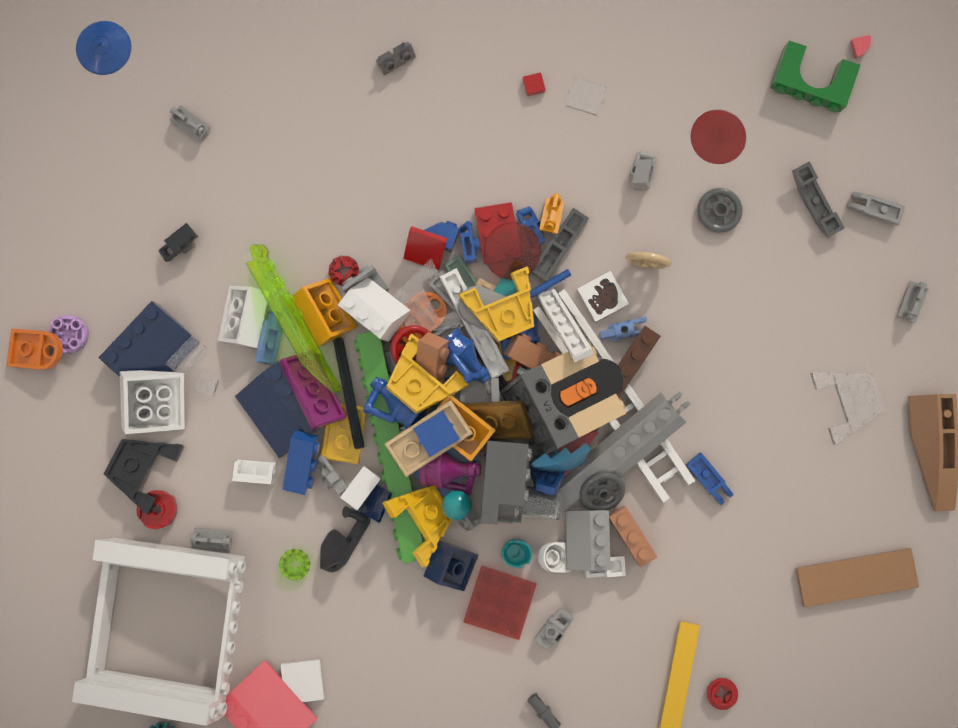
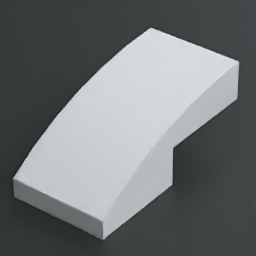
(617, 566)

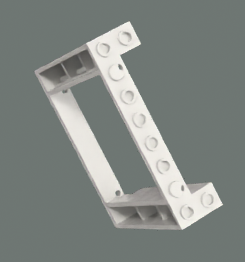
(147, 694)

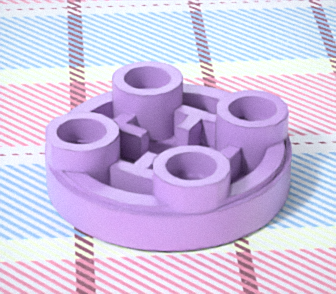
(71, 332)

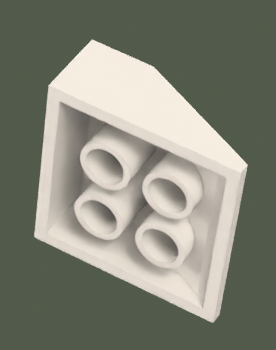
(151, 401)

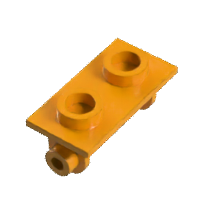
(552, 214)

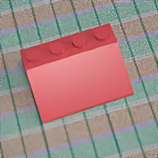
(266, 702)

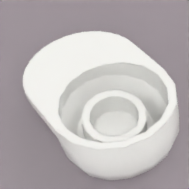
(553, 557)

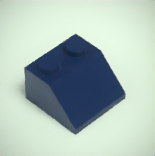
(450, 566)

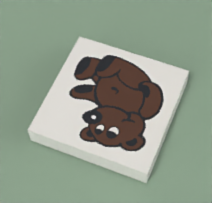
(602, 296)

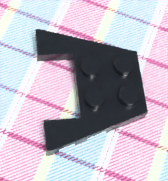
(132, 464)

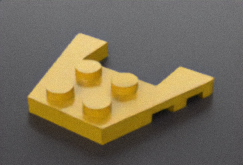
(508, 314)
(418, 387)
(427, 512)

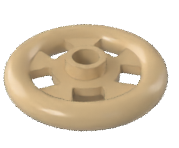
(648, 260)

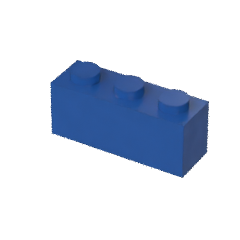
(301, 462)

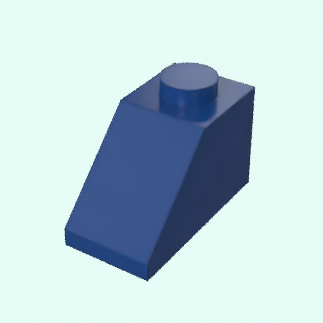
(447, 230)

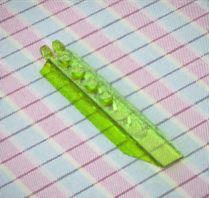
(290, 317)

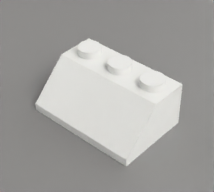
(375, 309)
(243, 316)

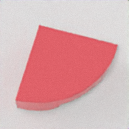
(860, 45)

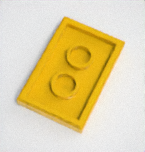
(338, 439)

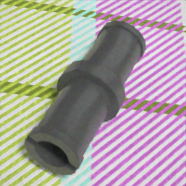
(543, 711)

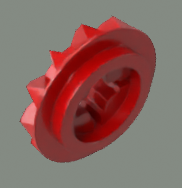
(335, 265)
(730, 697)

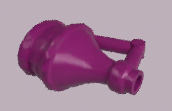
(445, 469)

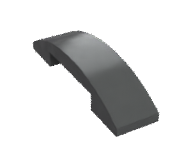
(815, 201)

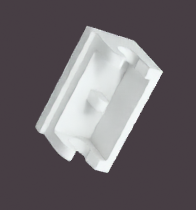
(254, 471)
(360, 487)

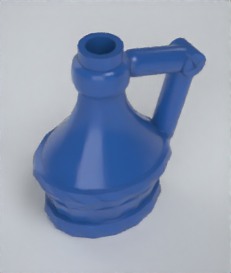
(464, 357)
(398, 410)

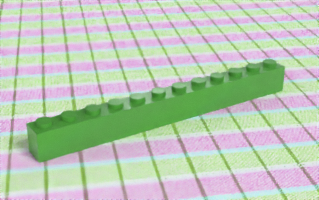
(375, 365)

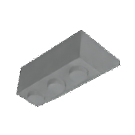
(587, 540)

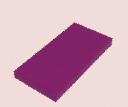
(314, 398)

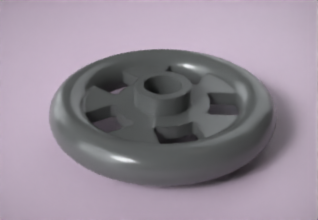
(720, 194)
(593, 482)

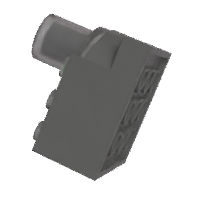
(504, 488)

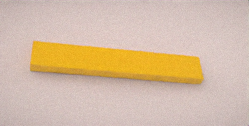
(679, 675)

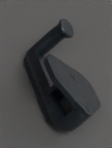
(336, 547)

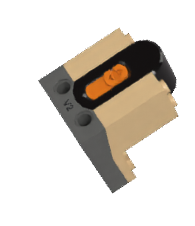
(567, 399)

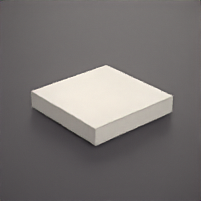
(304, 679)

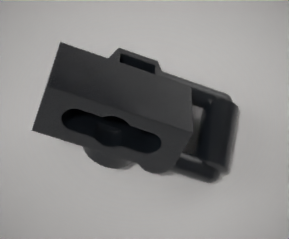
(178, 242)

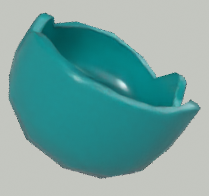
(456, 505)
(516, 553)

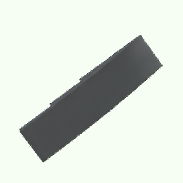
(560, 244)

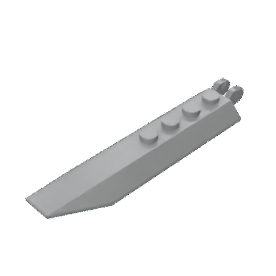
(625, 446)

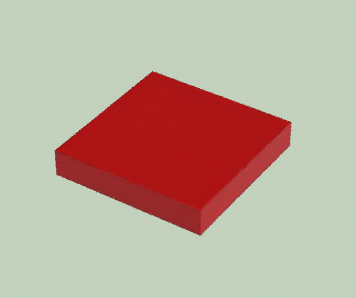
(423, 246)

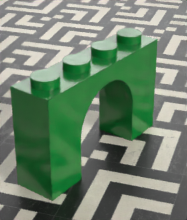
(789, 80)

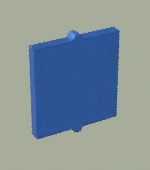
(436, 433)

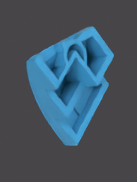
(562, 460)

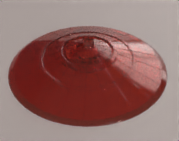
(718, 136)
(511, 249)

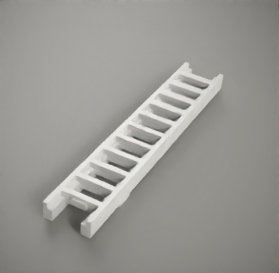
(632, 396)

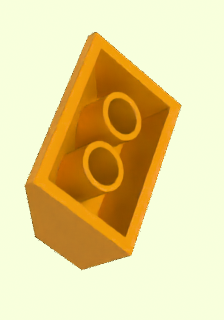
(321, 311)
(481, 430)

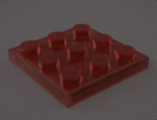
(500, 602)

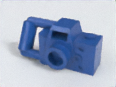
(531, 223)
(469, 244)

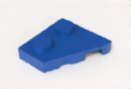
(546, 481)

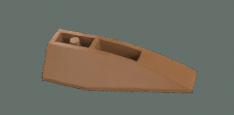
(936, 445)

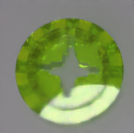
(288, 571)

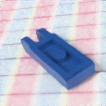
(708, 477)

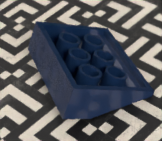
(146, 342)
(274, 408)

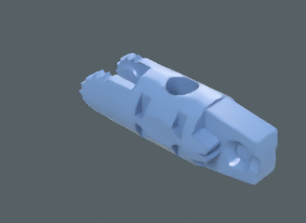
(614, 331)

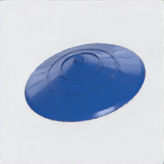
(103, 47)

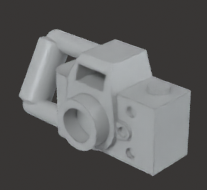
(643, 170)
(331, 476)
(552, 629)

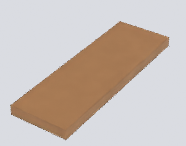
(857, 577)

